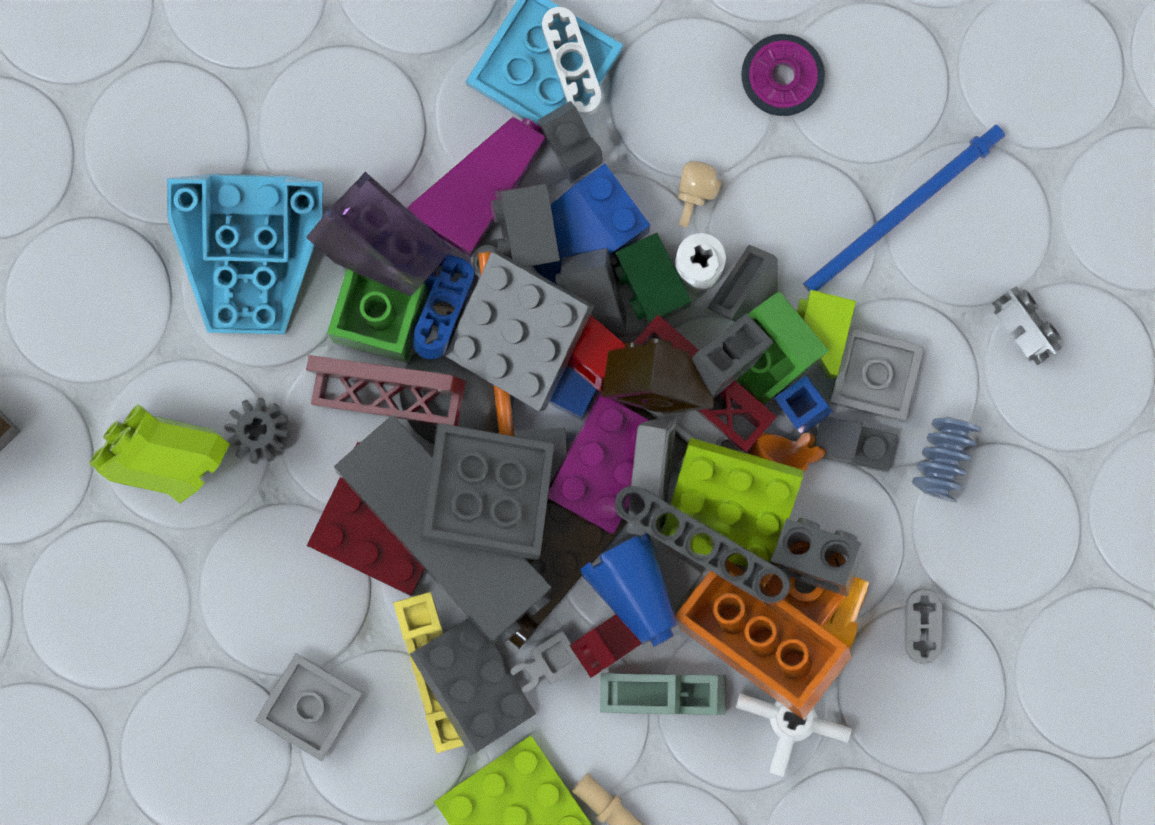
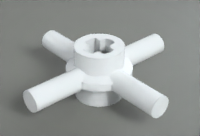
(787, 736)

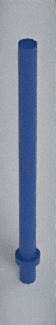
(978, 148)

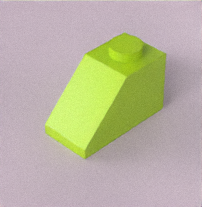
(830, 321)

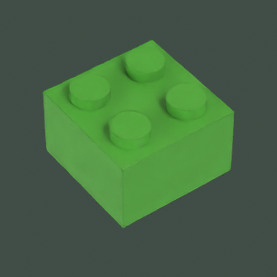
(376, 317)
(790, 354)

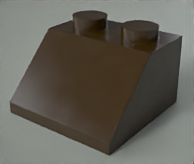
(655, 378)

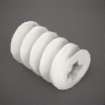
(707, 249)

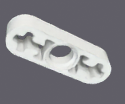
(572, 31)

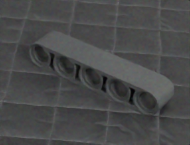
(683, 540)

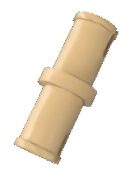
(603, 803)

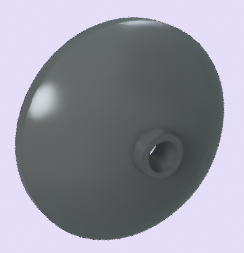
(478, 401)

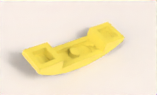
(420, 625)

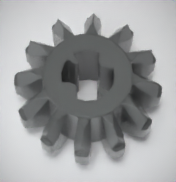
(250, 420)

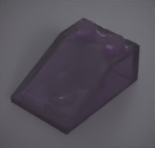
(379, 237)

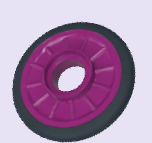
(778, 98)

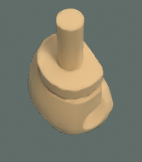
(697, 184)

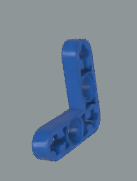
(448, 291)

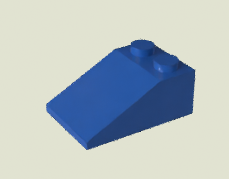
(592, 218)

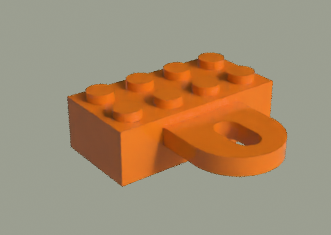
(770, 644)

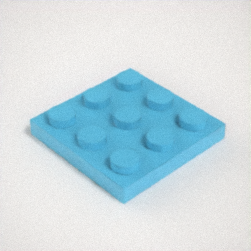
(519, 67)

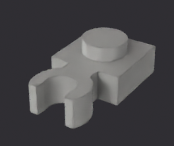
(553, 659)

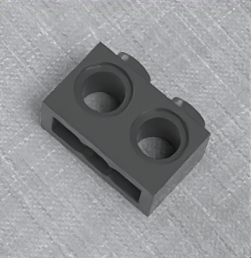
(731, 354)
(813, 565)

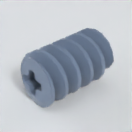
(945, 457)

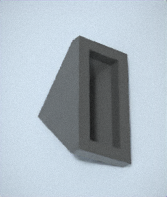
(747, 285)

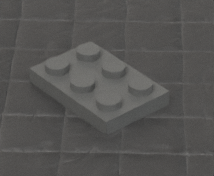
(472, 685)

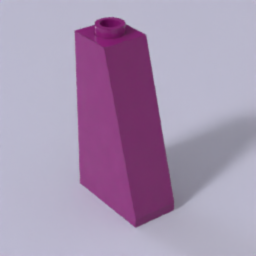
(460, 201)

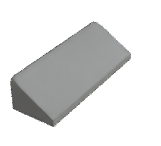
(652, 464)

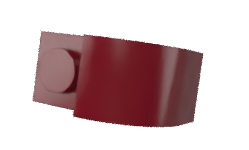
(604, 645)

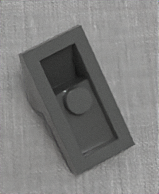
(571, 141)
(855, 444)

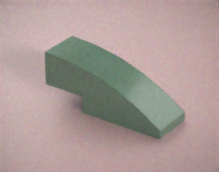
(663, 694)

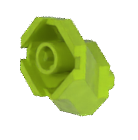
(159, 454)

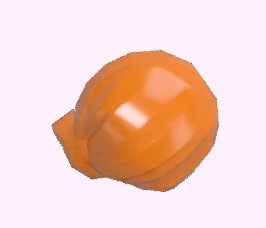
(787, 452)

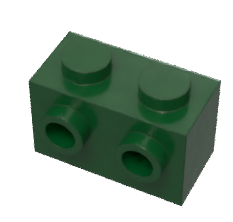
(651, 279)

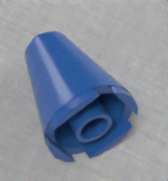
(634, 589)

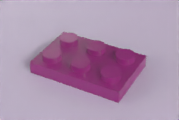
(598, 464)

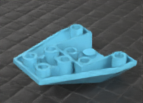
(244, 245)

